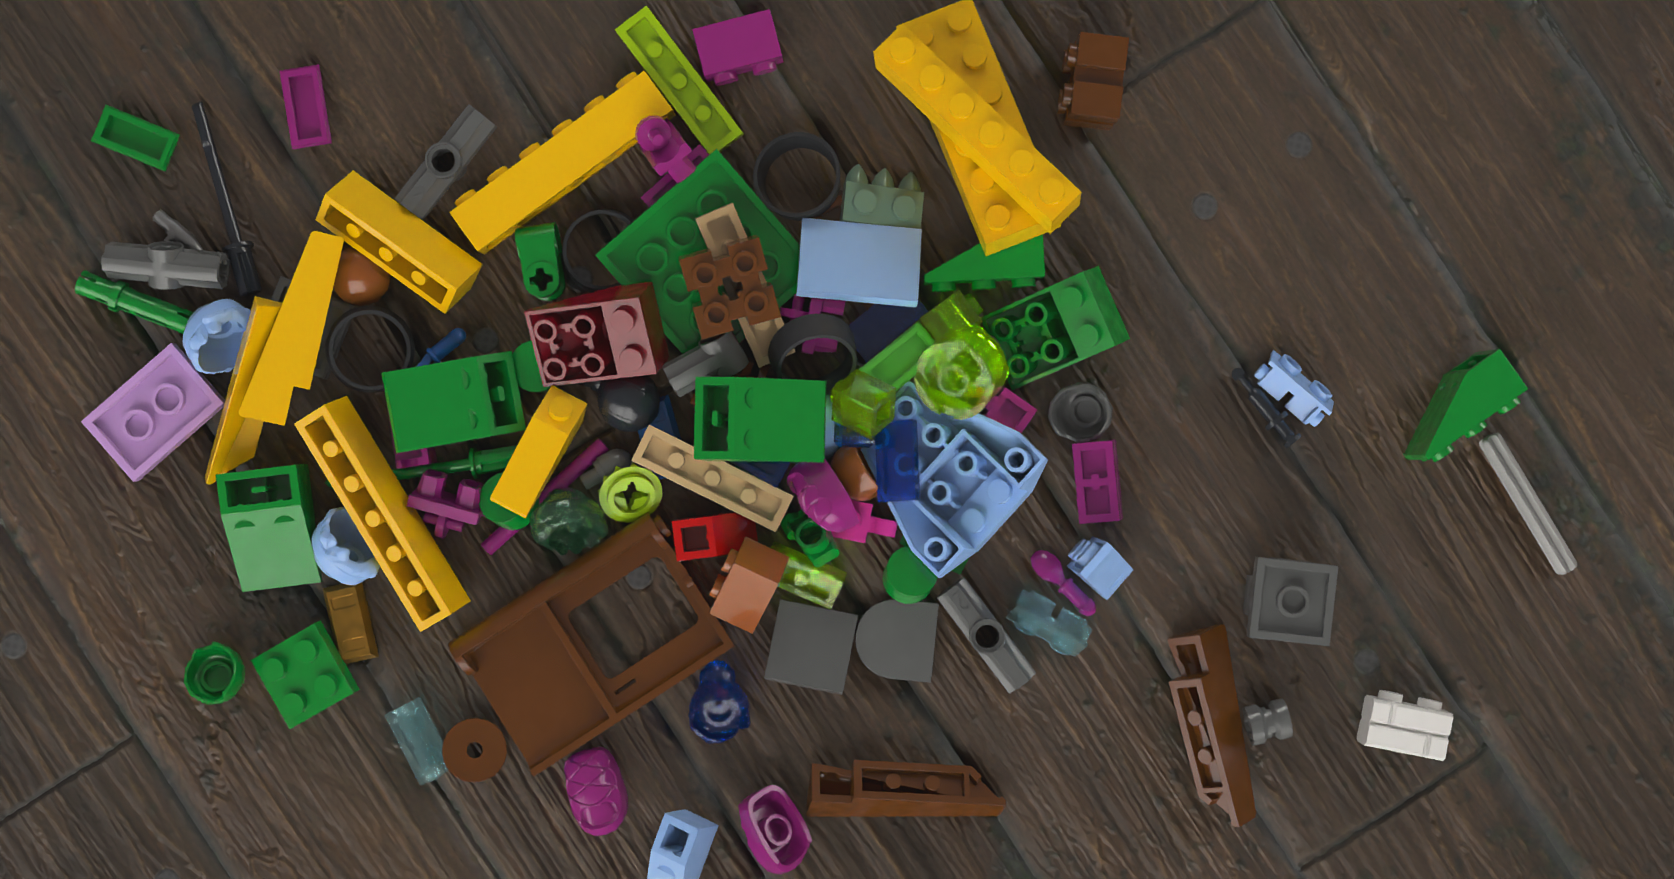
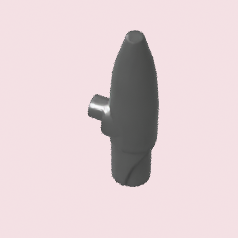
(176, 231)

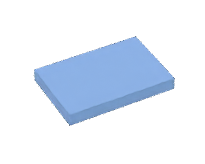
(859, 262)

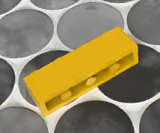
(398, 241)

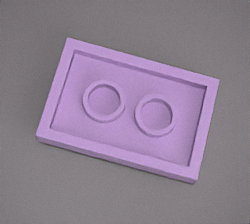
(154, 412)

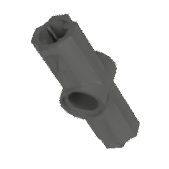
(428, 183)
(166, 265)
(1001, 655)

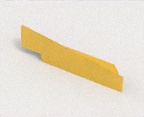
(296, 334)
(236, 435)

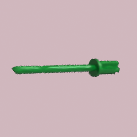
(478, 462)

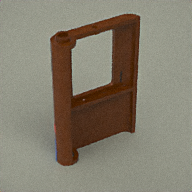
(543, 672)

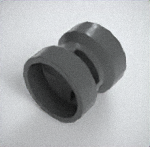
(1263, 722)

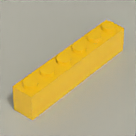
(977, 128)
(559, 164)
(381, 512)

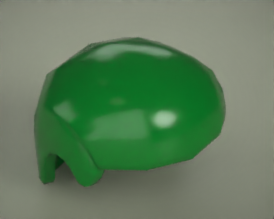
(214, 674)

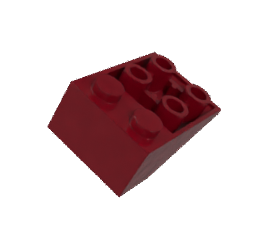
(598, 336)

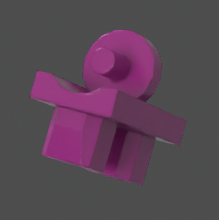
(664, 147)
(816, 307)
(445, 508)

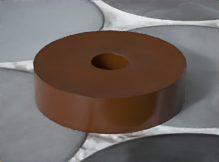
(481, 767)

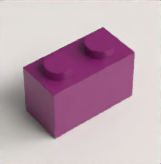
(738, 47)

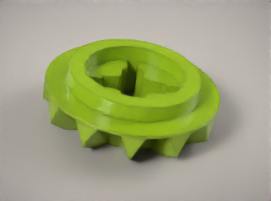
(646, 500)

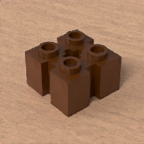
(1095, 81)
(742, 264)

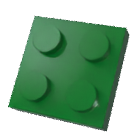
(305, 674)

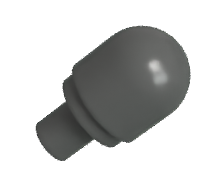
(605, 466)

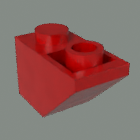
(711, 535)

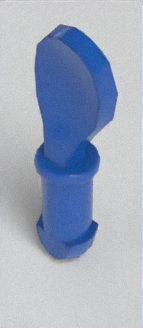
(444, 347)

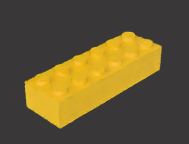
(962, 43)

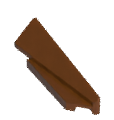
(899, 791)

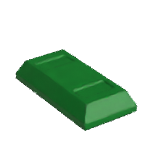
(135, 138)

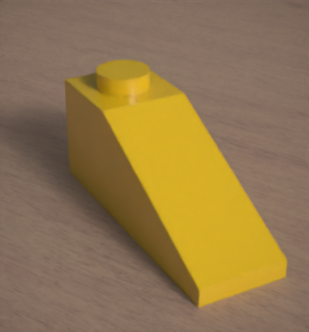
(539, 451)

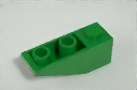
(1016, 264)

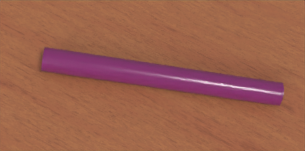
(563, 479)

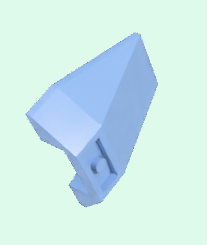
(969, 481)

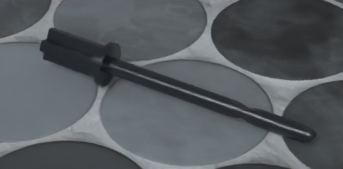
(238, 251)

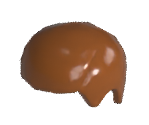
(359, 279)
(854, 473)

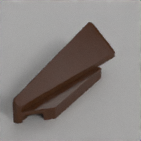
(1212, 721)

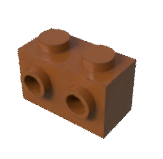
(749, 584)

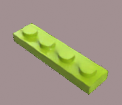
(678, 81)

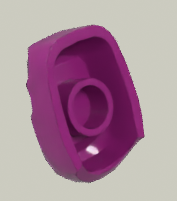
(822, 496)
(596, 790)
(774, 829)

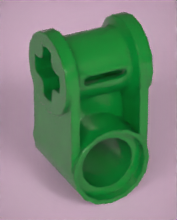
(540, 253)

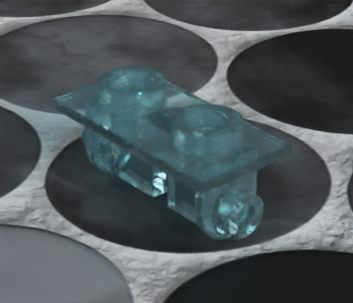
(1065, 634)
(418, 740)

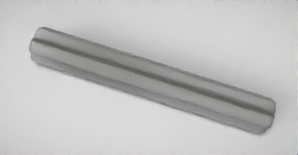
(1528, 503)

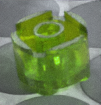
(961, 372)

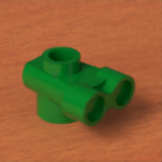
(813, 539)

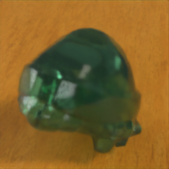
(568, 521)

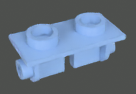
(1307, 396)

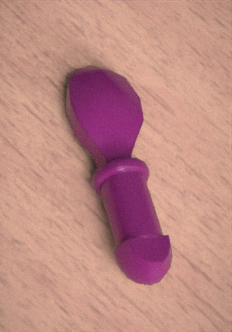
(1050, 569)

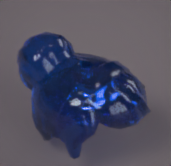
(713, 721)

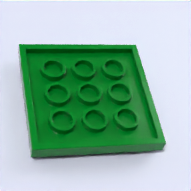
(668, 229)

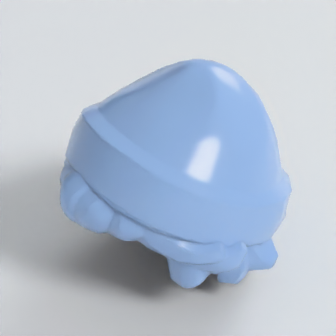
(215, 335)
(342, 550)

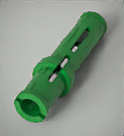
(121, 297)

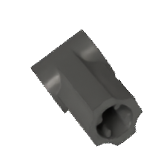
(711, 358)

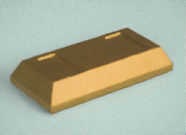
(350, 622)

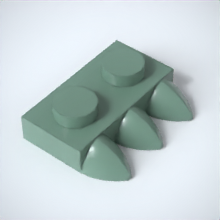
(881, 201)

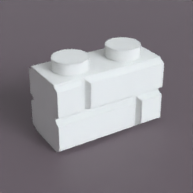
(1404, 726)

